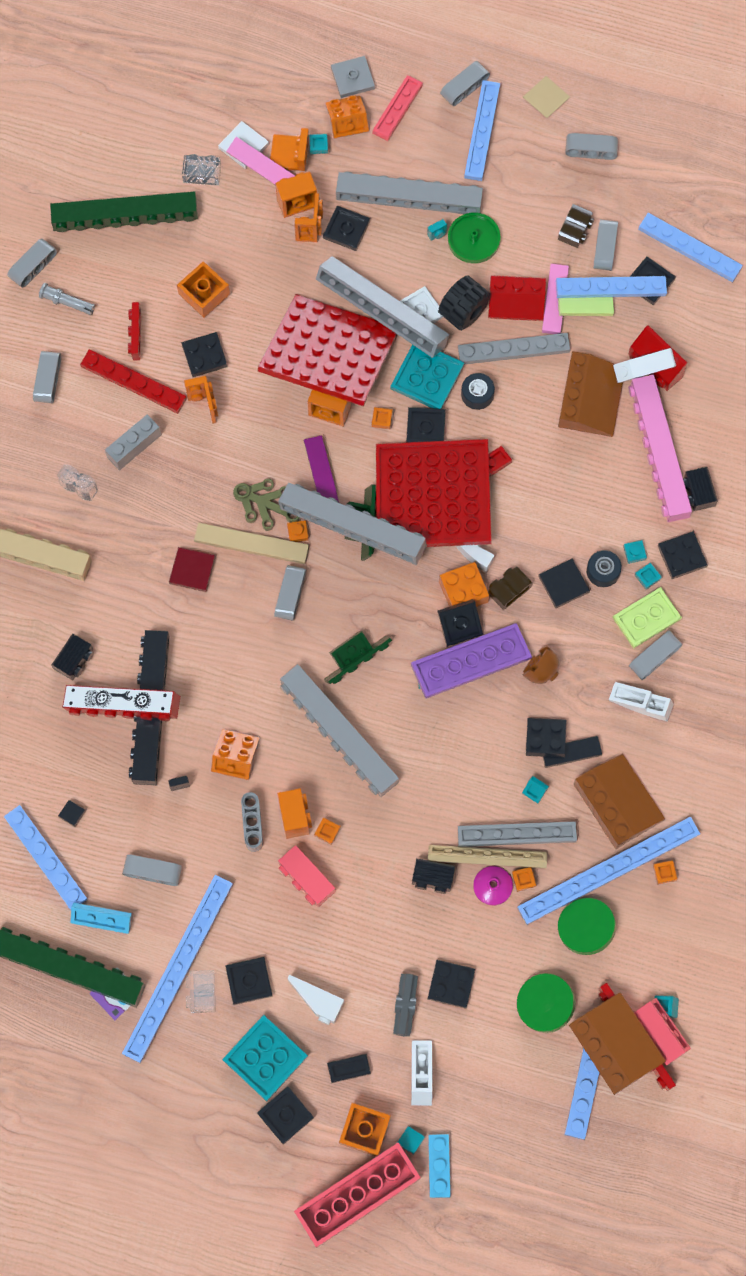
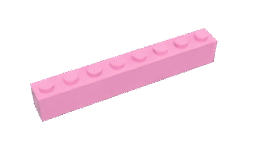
(660, 448)

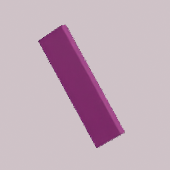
(320, 467)

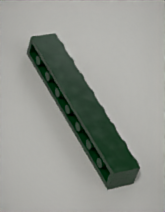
(124, 211)
(70, 969)

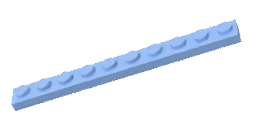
(608, 870)
(177, 969)

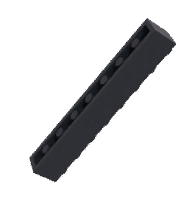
(148, 732)

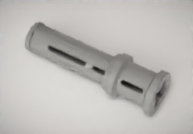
(58, 296)

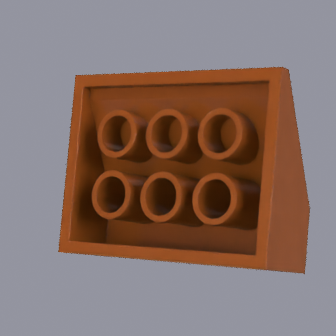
(590, 395)
(618, 800)
(617, 1043)

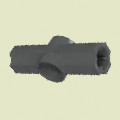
(405, 1005)

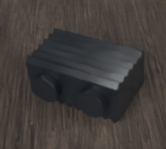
(700, 489)
(72, 657)
(433, 875)

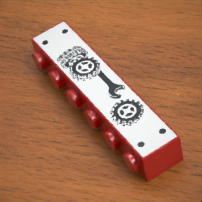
(121, 702)

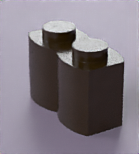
(575, 226)
(509, 588)

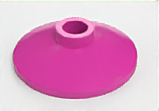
(490, 895)

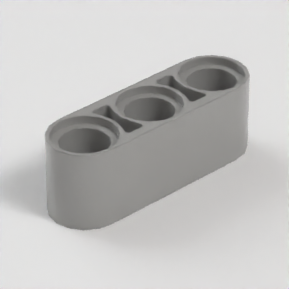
(464, 83)
(591, 146)
(605, 245)
(32, 263)
(47, 377)
(290, 592)
(655, 655)
(252, 812)
(152, 870)

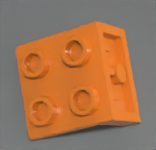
(347, 116)
(291, 151)
(307, 228)
(198, 389)
(234, 754)

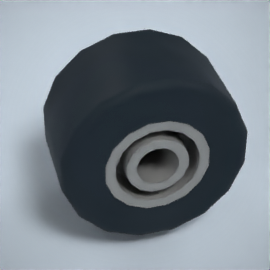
(603, 575)

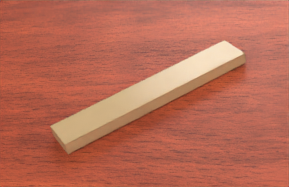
(251, 543)
(487, 856)

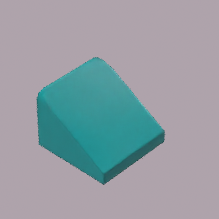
(669, 1004)
(411, 1140)

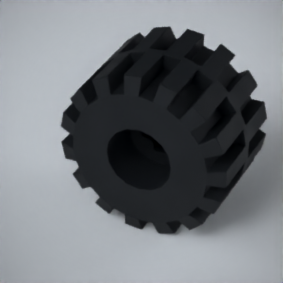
(464, 302)

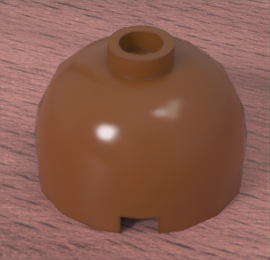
(542, 667)

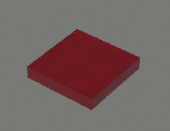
(192, 569)

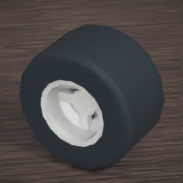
(481, 385)

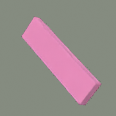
(257, 161)
(552, 321)

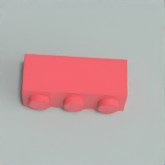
(306, 876)
(662, 1031)

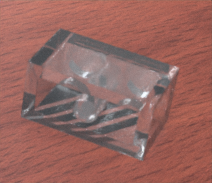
(201, 169)

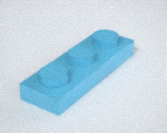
(100, 918)
(439, 1166)

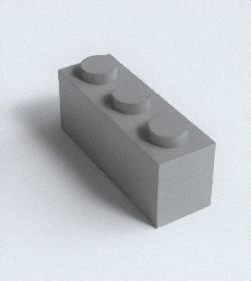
(133, 442)

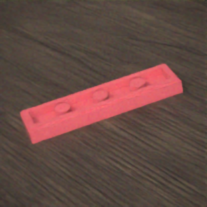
(397, 108)

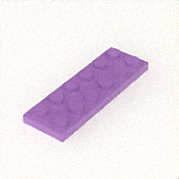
(471, 660)

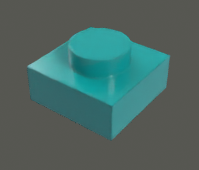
(318, 144)
(437, 230)
(634, 552)
(648, 576)
(535, 789)

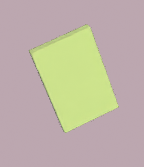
(586, 306)
(647, 617)

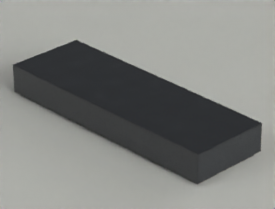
(576, 751)

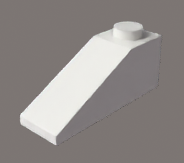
(644, 365)
(322, 1003)
(421, 1073)

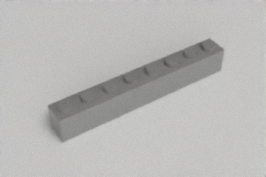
(408, 193)
(382, 306)
(352, 523)
(339, 731)

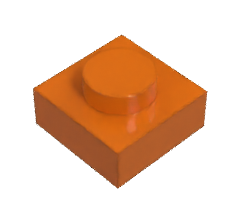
(381, 418)
(297, 531)
(327, 831)
(665, 872)
(523, 879)

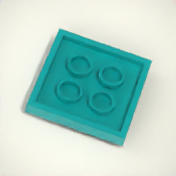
(427, 378)
(265, 1058)

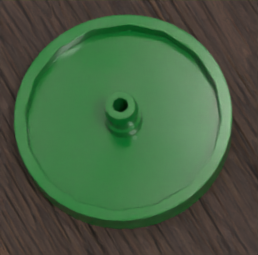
(474, 237)
(586, 926)
(545, 1003)

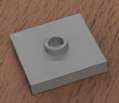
(352, 76)

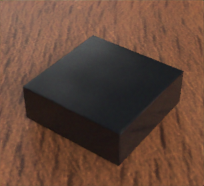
(179, 783)
(71, 813)

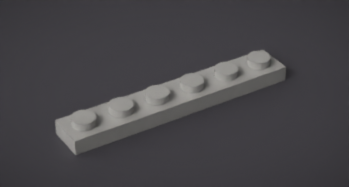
(514, 348)
(517, 834)

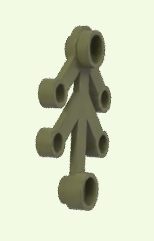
(263, 502)

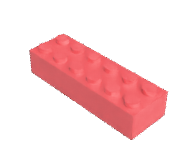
(357, 1195)

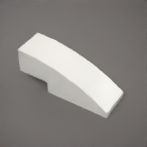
(476, 554)
(641, 701)

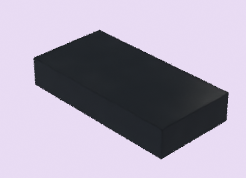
(349, 1068)

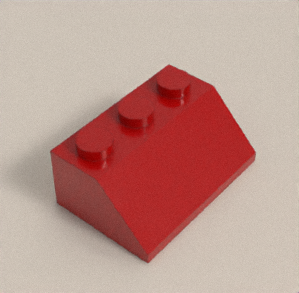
(517, 298)
(650, 342)

